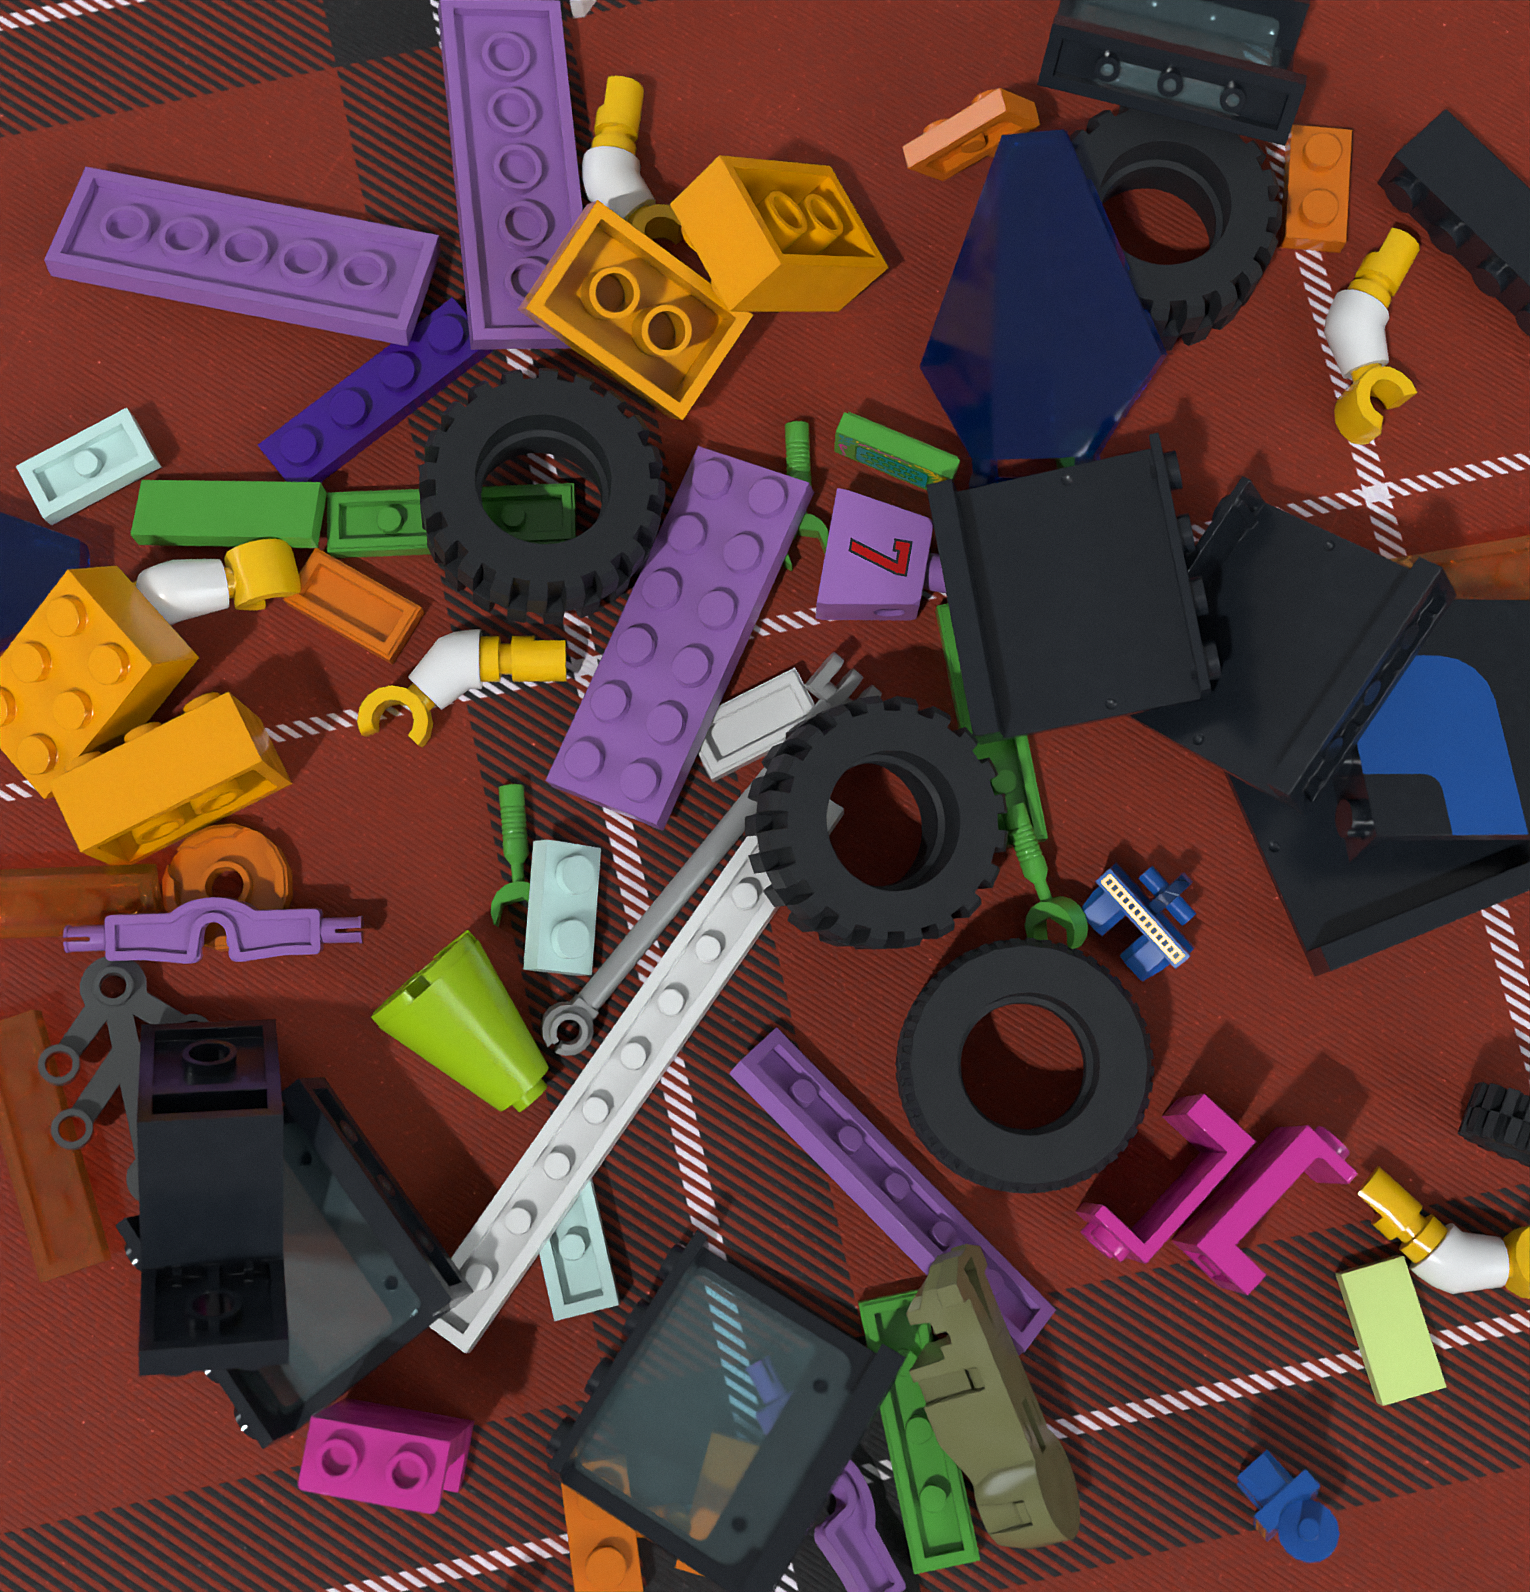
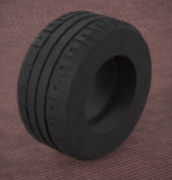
(1112, 1050)

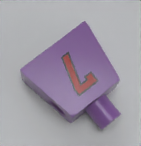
(876, 561)

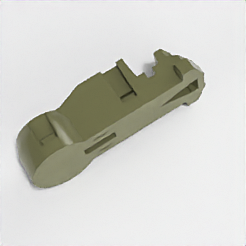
(987, 1408)

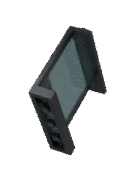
(1184, 60)
(355, 1265)
(722, 1420)

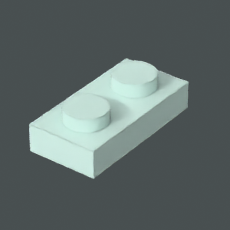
(88, 466)
(562, 908)
(579, 1261)

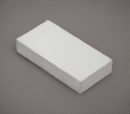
(753, 723)

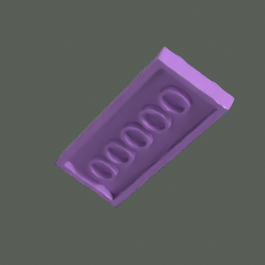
(508, 157)
(244, 256)
(680, 637)

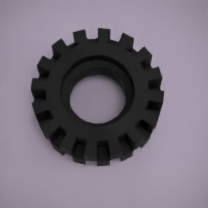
(1498, 1121)

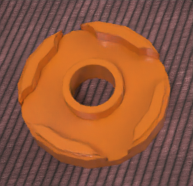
(222, 849)

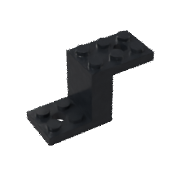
(211, 1198)

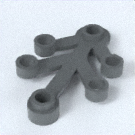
(123, 1060)

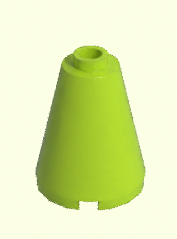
(467, 1026)

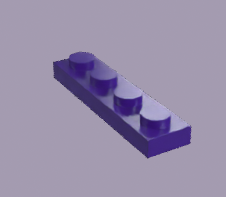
(374, 398)

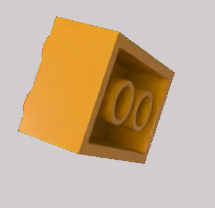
(777, 236)
(634, 311)
(85, 673)
(168, 780)

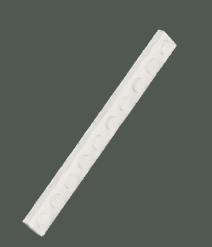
(609, 1092)

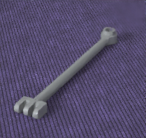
(585, 1005)

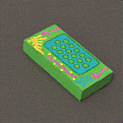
(893, 452)

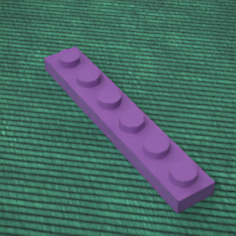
(879, 1175)

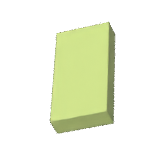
(1390, 1330)

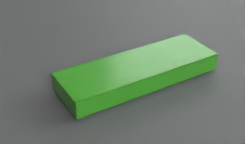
(228, 513)

